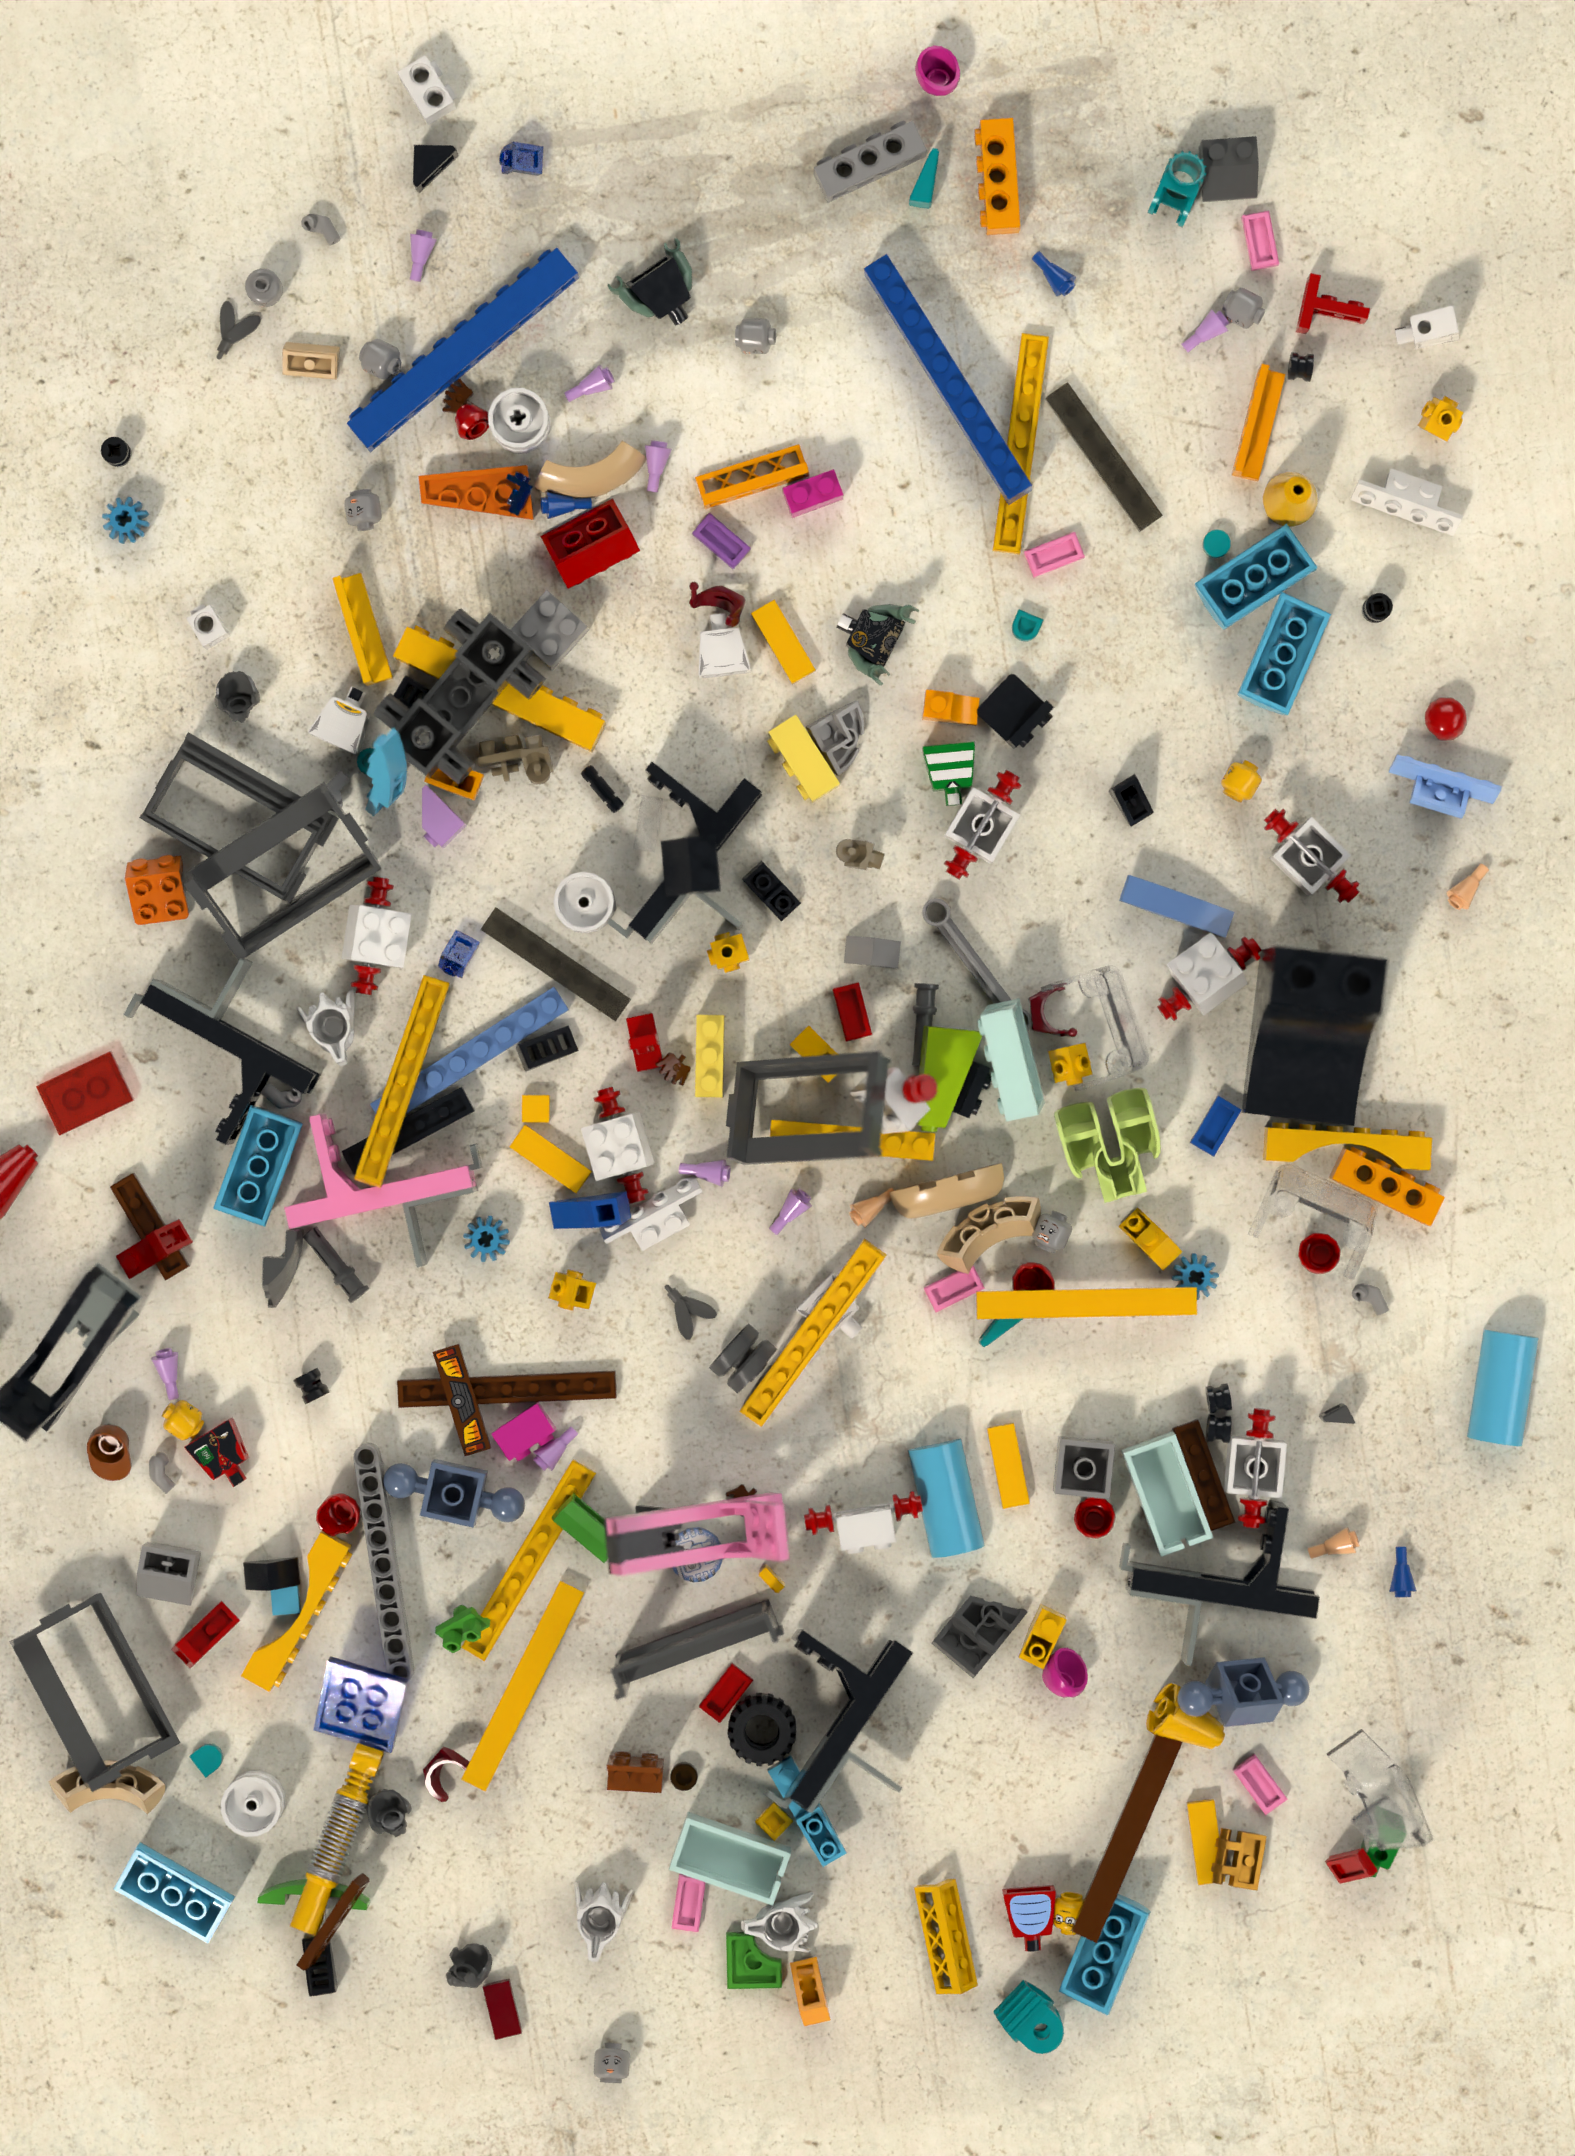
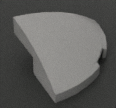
(838, 736)

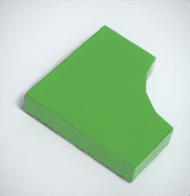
(748, 1965)

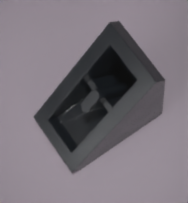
(430, 162)
(1131, 800)
(271, 1574)

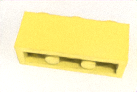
(802, 759)
(709, 1056)

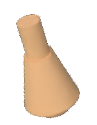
(1463, 893)
(866, 1210)
(1341, 1543)

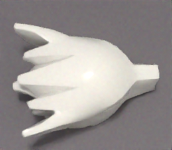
(332, 1025)
(599, 1917)
(783, 1924)

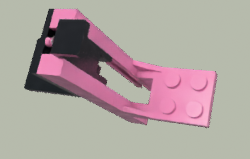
(649, 1538)

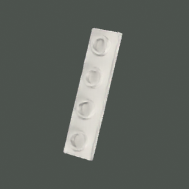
(1408, 499)
(656, 1217)

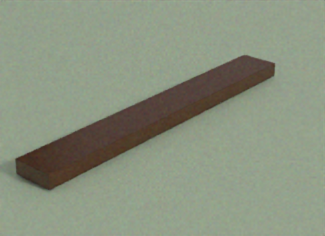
(514, 1388)
(1126, 1837)

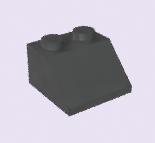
(1229, 168)

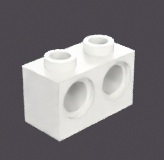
(424, 91)

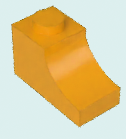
(950, 707)
(810, 1991)

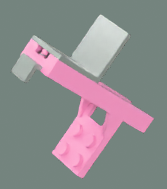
(347, 1199)

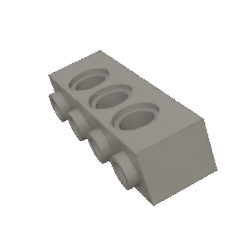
(835, 186)

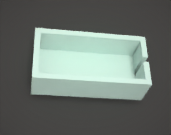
(1011, 1059)
(1166, 1493)
(730, 1858)

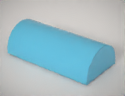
(1254, 577)
(1283, 654)
(258, 1165)
(1502, 1388)
(946, 1498)
(174, 1892)
(1100, 1967)

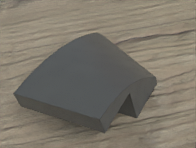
(280, 1270)
(977, 1632)

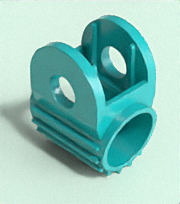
(1195, 169)
(1024, 2011)

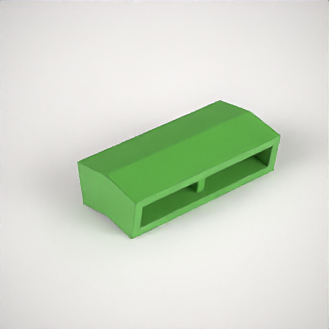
(583, 1525)

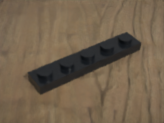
(420, 1124)

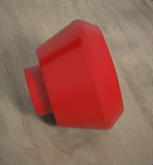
(471, 421)

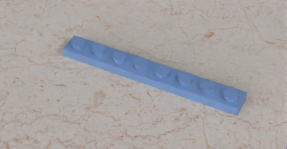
(485, 1047)

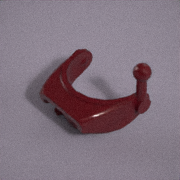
(729, 601)
(1038, 1018)
(433, 1770)

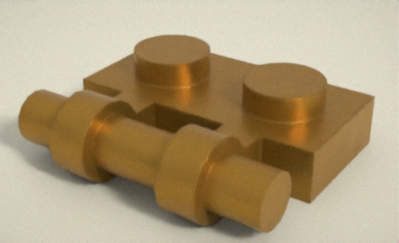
(1246, 1859)

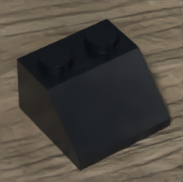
(690, 865)

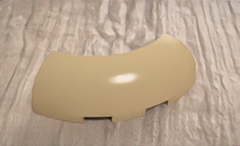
(592, 479)
(949, 1192)
(987, 1227)
(134, 1786)

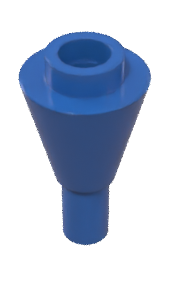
(1058, 278)
(557, 504)
(1402, 1579)

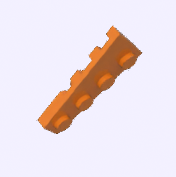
(475, 490)

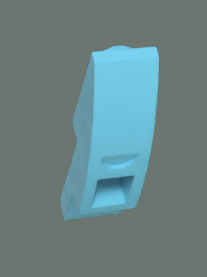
(387, 770)
(814, 1825)

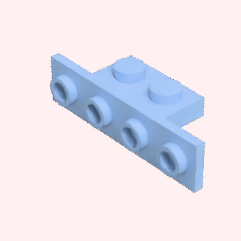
(1442, 788)

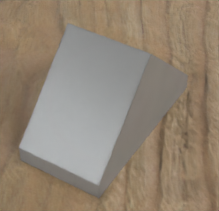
(872, 951)

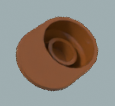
(109, 1452)

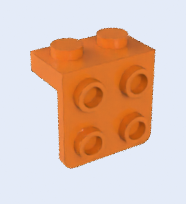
(156, 889)

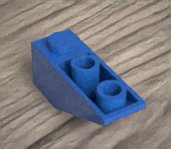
(590, 1211)

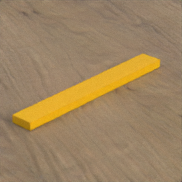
(1022, 436)
(402, 1081)
(1086, 1303)
(813, 1332)
(528, 1560)
(522, 1686)

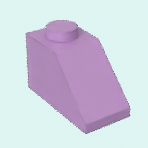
(439, 820)

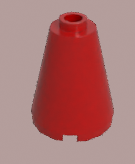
(15, 1171)

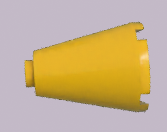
(1290, 499)
(1173, 1723)

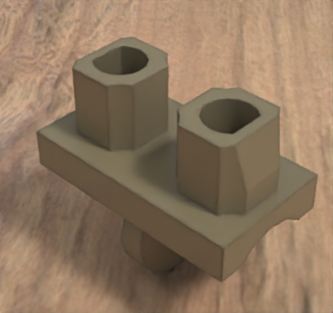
(489, 756)
(536, 760)
(859, 854)

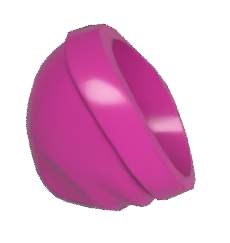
(937, 71)
(1065, 1673)

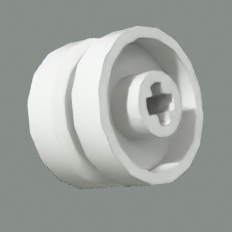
(519, 404)
(600, 906)
(249, 1819)

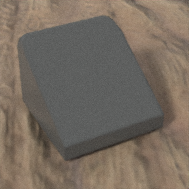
(1338, 1414)

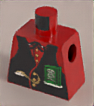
(221, 1452)

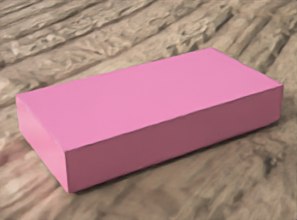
(1260, 240)
(1054, 554)
(953, 1288)
(1260, 1784)
(688, 1904)

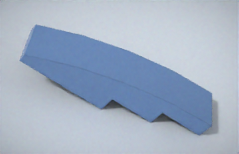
(1176, 906)

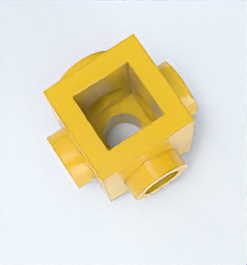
(1441, 417)
(739, 952)
(1070, 1064)
(572, 1290)

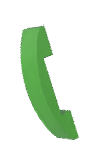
(279, 1894)

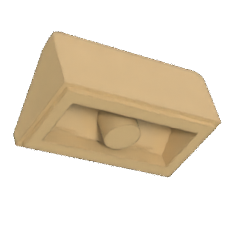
(310, 360)

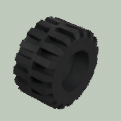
(753, 1751)

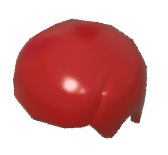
(1446, 718)
(1319, 1253)
(1032, 1277)
(338, 1514)
(1094, 1517)

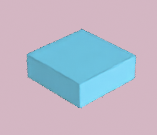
(286, 1601)

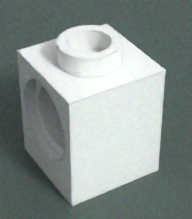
(216, 634)

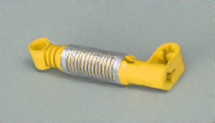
(323, 1873)

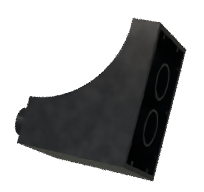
(1311, 1033)

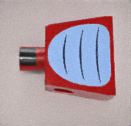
(1030, 1913)

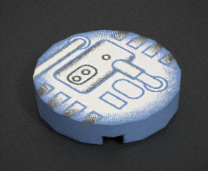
(697, 1538)

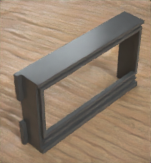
(252, 785)
(259, 841)
(806, 1147)
(694, 1643)
(61, 1709)

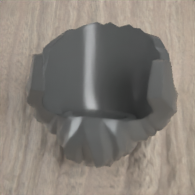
(236, 695)
(387, 1812)
(469, 1966)

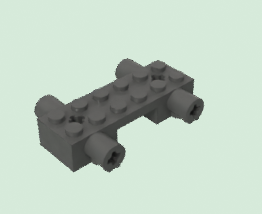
(461, 695)

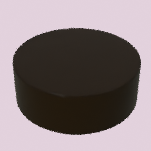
(684, 1776)

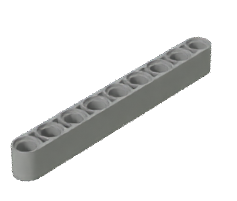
(387, 1550)

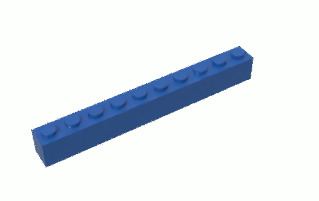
(463, 349)
(947, 379)

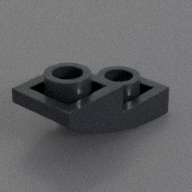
(771, 891)

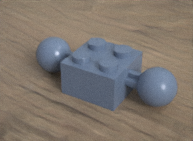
(454, 1493)
(1243, 1692)

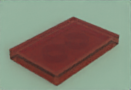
(85, 1093)

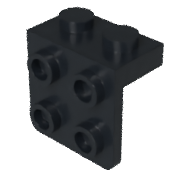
(1015, 711)
(976, 1080)

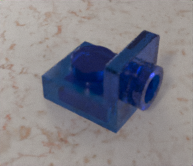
(521, 158)
(519, 497)
(458, 954)

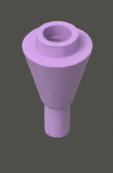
(421, 247)
(1211, 326)
(597, 381)
(657, 457)
(714, 1172)
(795, 1204)
(166, 1366)
(550, 1453)

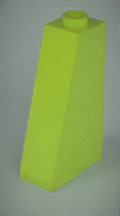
(947, 1058)

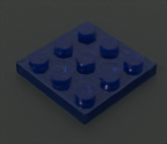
(360, 1704)

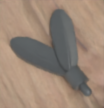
(233, 333)
(686, 1305)

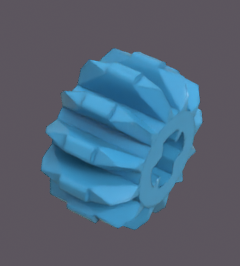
(130, 528)
(478, 1233)
(1197, 1267)

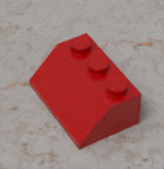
(590, 543)

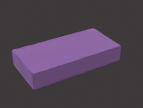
(721, 541)

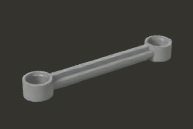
(970, 957)

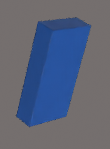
(1215, 1126)

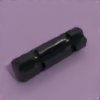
(602, 789)

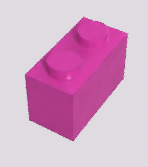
(813, 493)
(524, 1431)

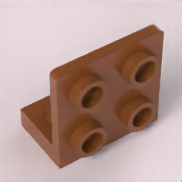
(635, 1773)

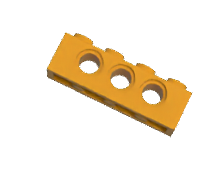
(1000, 133)
(1346, 1174)

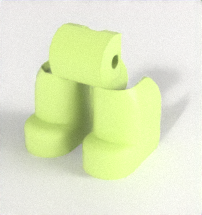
(1135, 1132)

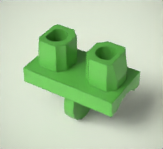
(463, 1626)

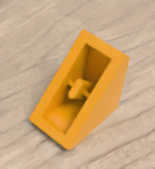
(467, 788)

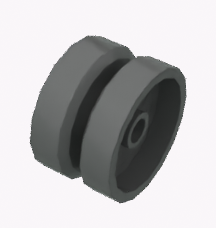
(744, 1359)

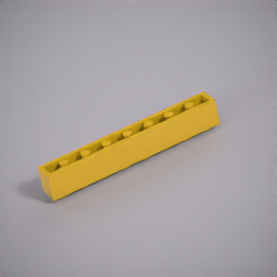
(542, 710)

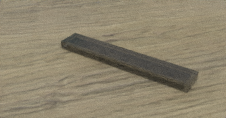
(1103, 457)
(555, 964)

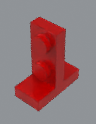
(1327, 306)
(644, 1041)
(154, 1248)
(205, 1634)

